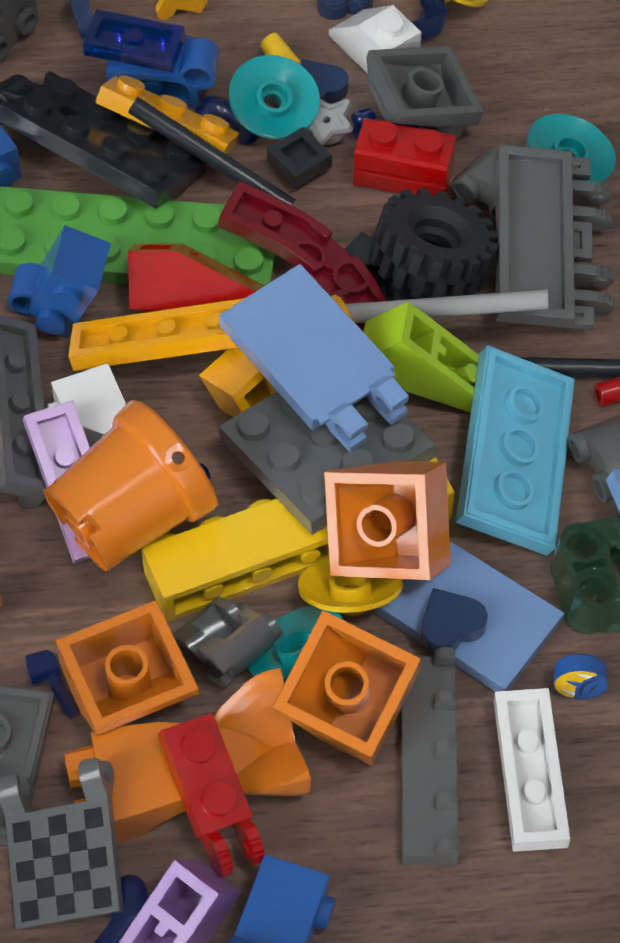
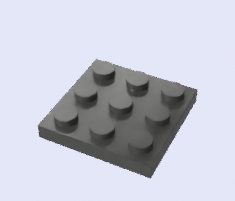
(293, 457)

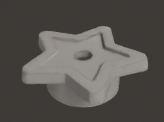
(338, 125)

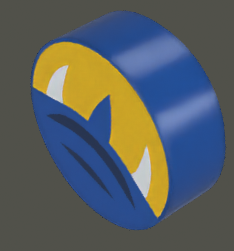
(580, 676)

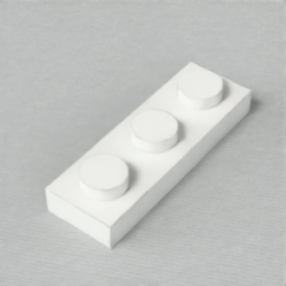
(531, 770)

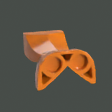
(255, 738)

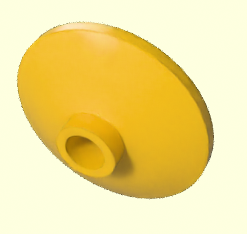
(345, 594)

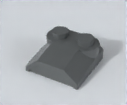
(423, 88)

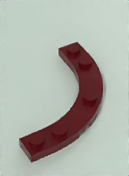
(299, 241)

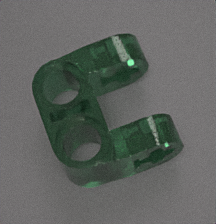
(589, 577)

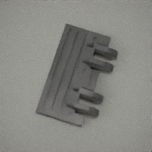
(546, 234)

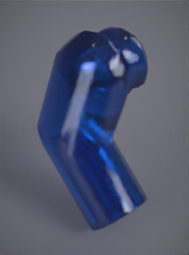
(431, 18)

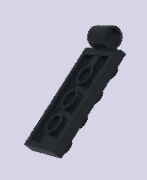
(97, 138)

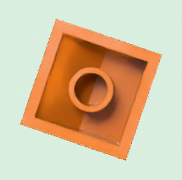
(388, 520)
(125, 668)
(348, 687)

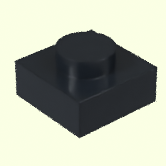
(299, 157)

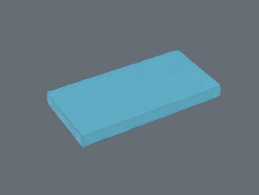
(516, 451)

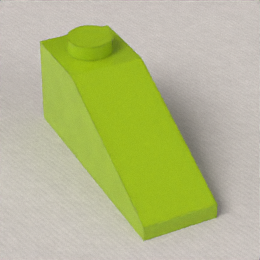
(425, 356)

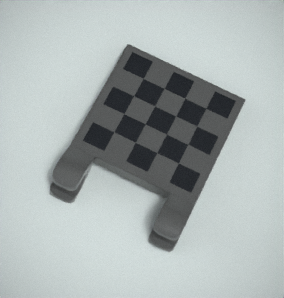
(65, 854)

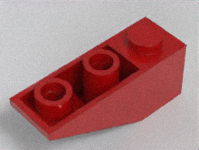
(179, 276)

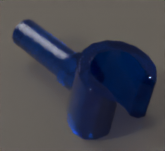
(44, 667)

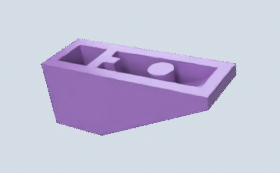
(183, 906)

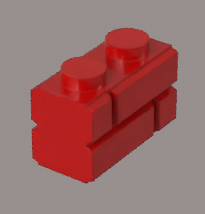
(403, 158)

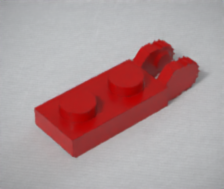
(210, 790)

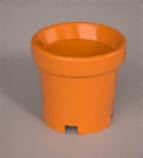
(129, 488)

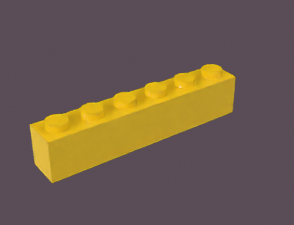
(233, 556)

